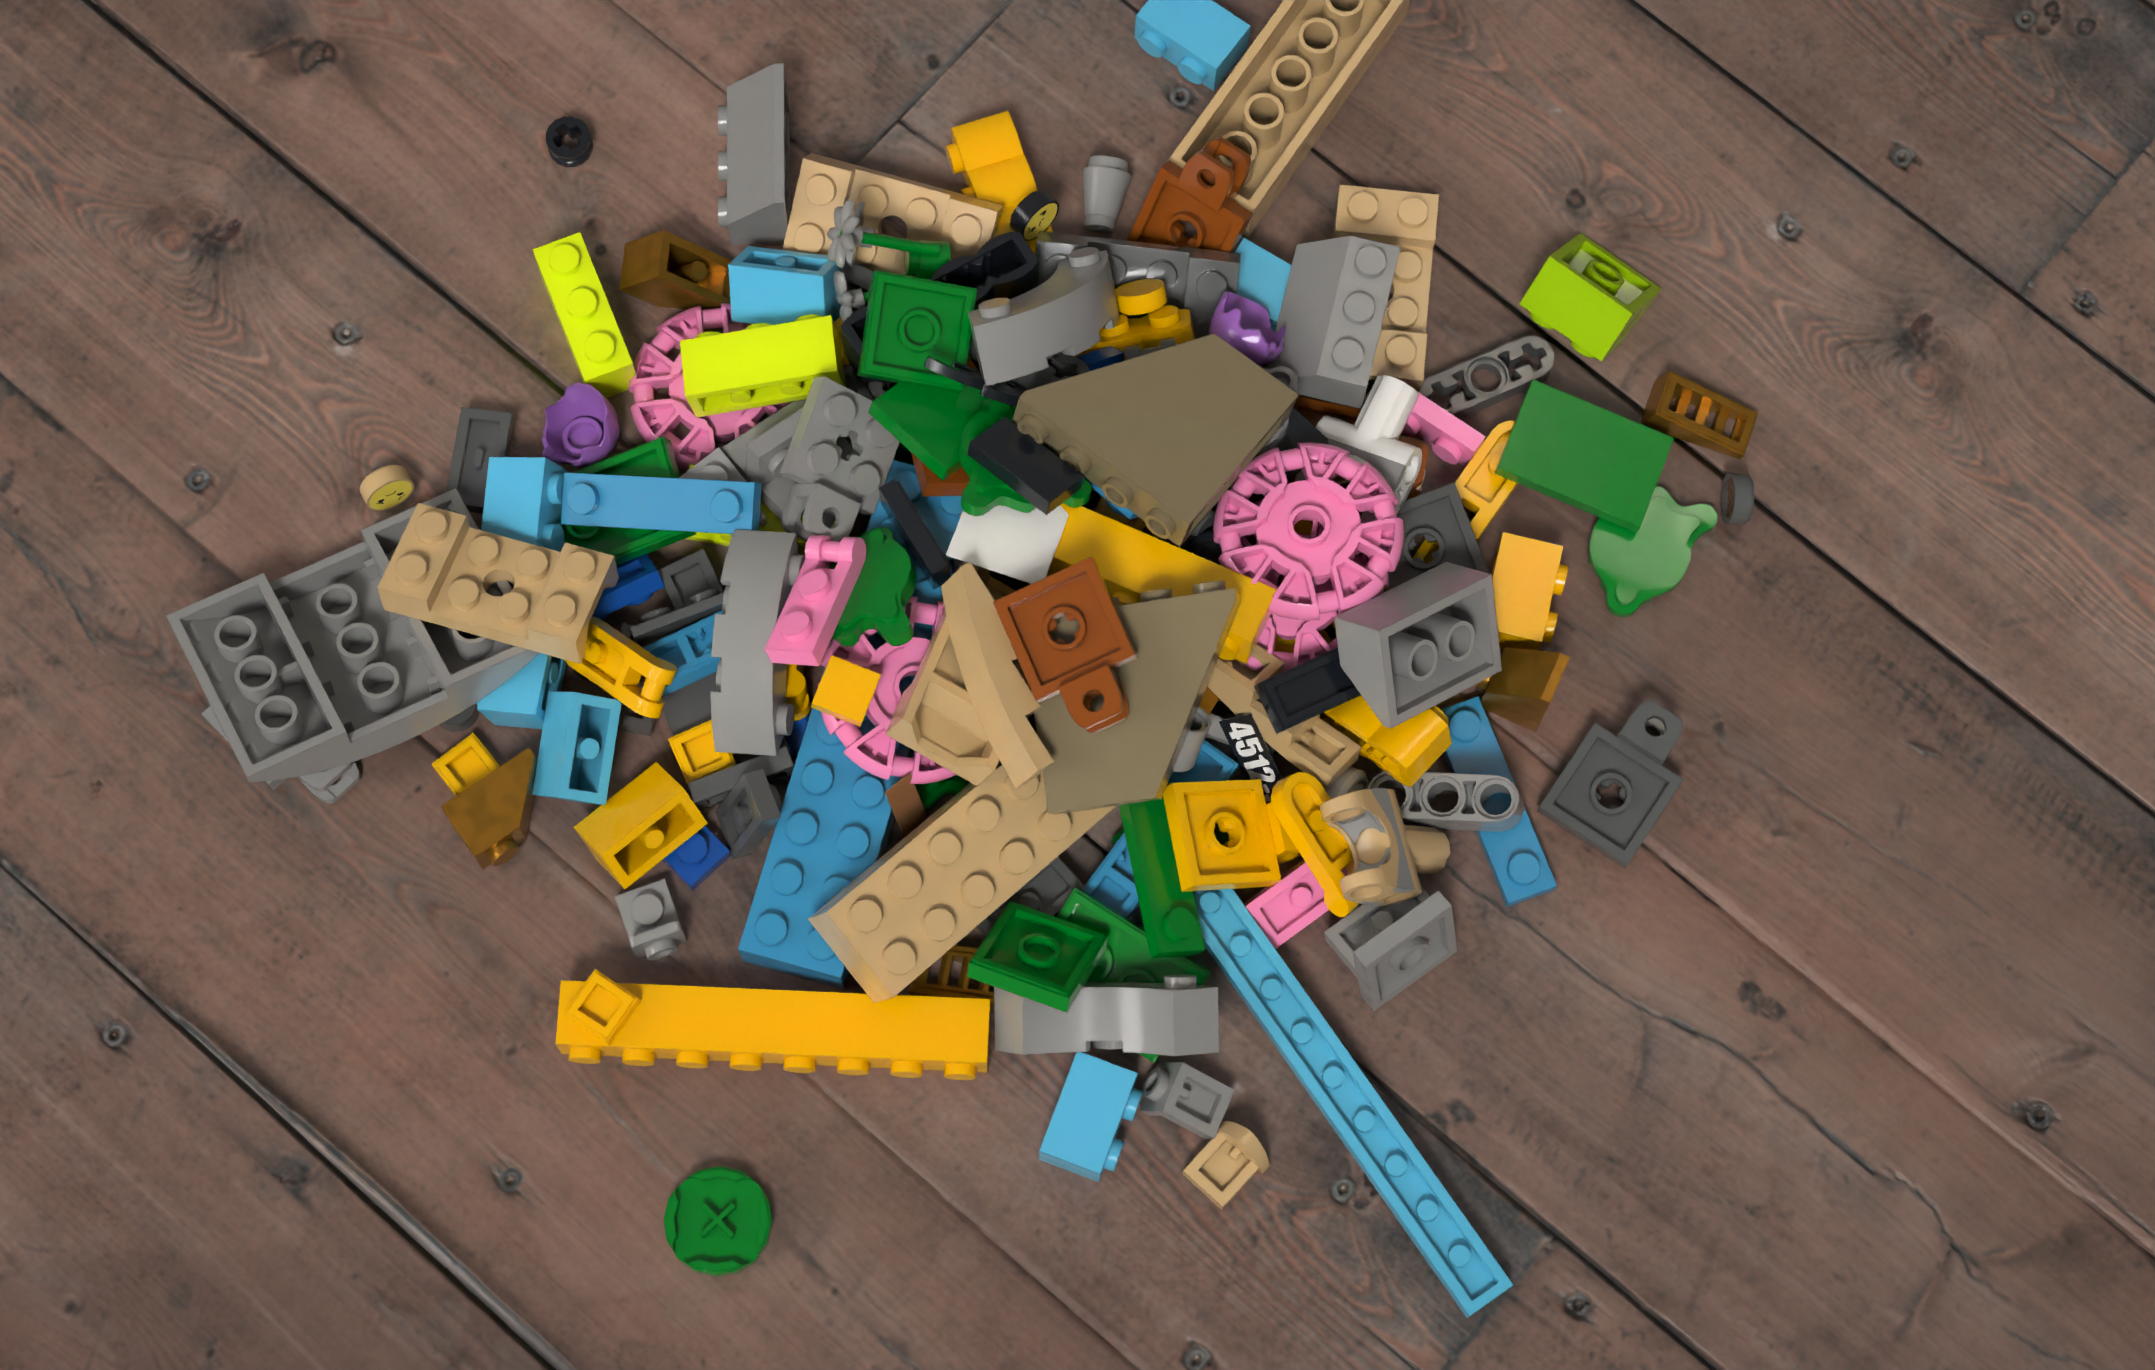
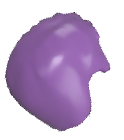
(1247, 328)
(580, 427)

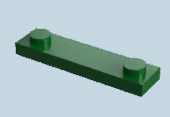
(1166, 911)

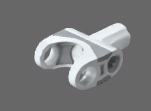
(1376, 437)

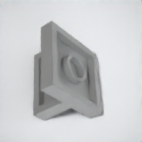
(762, 450)
(1394, 944)

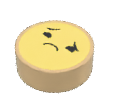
(386, 487)

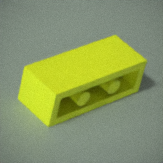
(585, 315)
(760, 364)

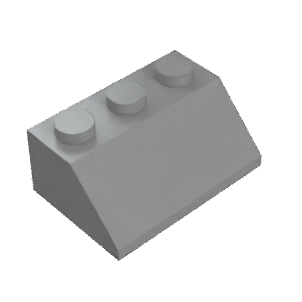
(756, 158)
(1335, 315)
(1421, 641)

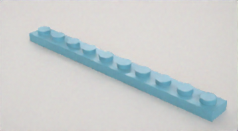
(1349, 1102)

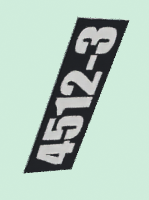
(1251, 751)

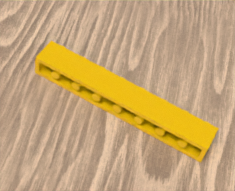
(789, 1030)

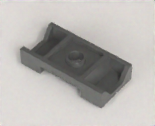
(1191, 275)

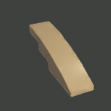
(991, 677)
(1309, 746)

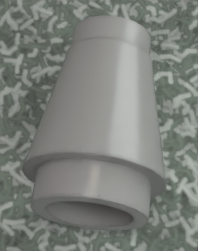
(1104, 191)

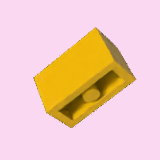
(1524, 581)
(640, 825)

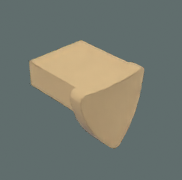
(1227, 1163)

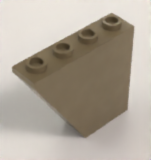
(1161, 428)
(1134, 759)

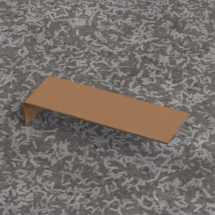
(906, 805)

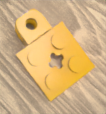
(1254, 832)

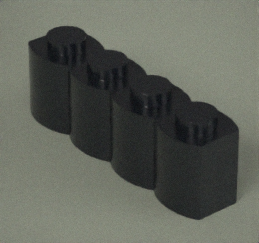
(998, 270)

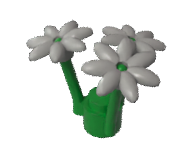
(920, 259)

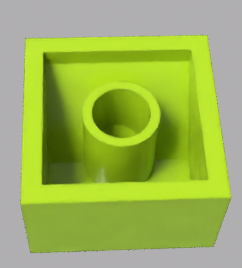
(1589, 297)

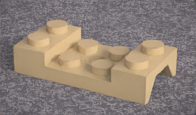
(925, 209)
(1409, 223)
(448, 566)
(937, 711)

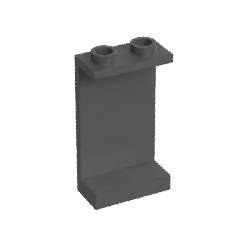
(692, 703)

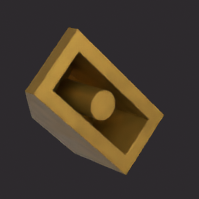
(674, 273)
(1524, 685)
(496, 811)

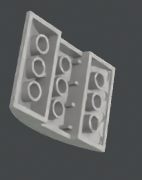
(323, 674)

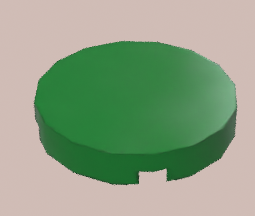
(718, 1221)

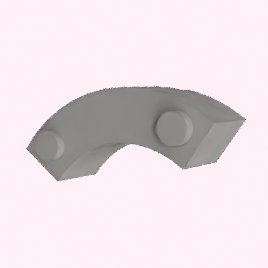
(1057, 316)
(751, 691)
(1129, 1016)

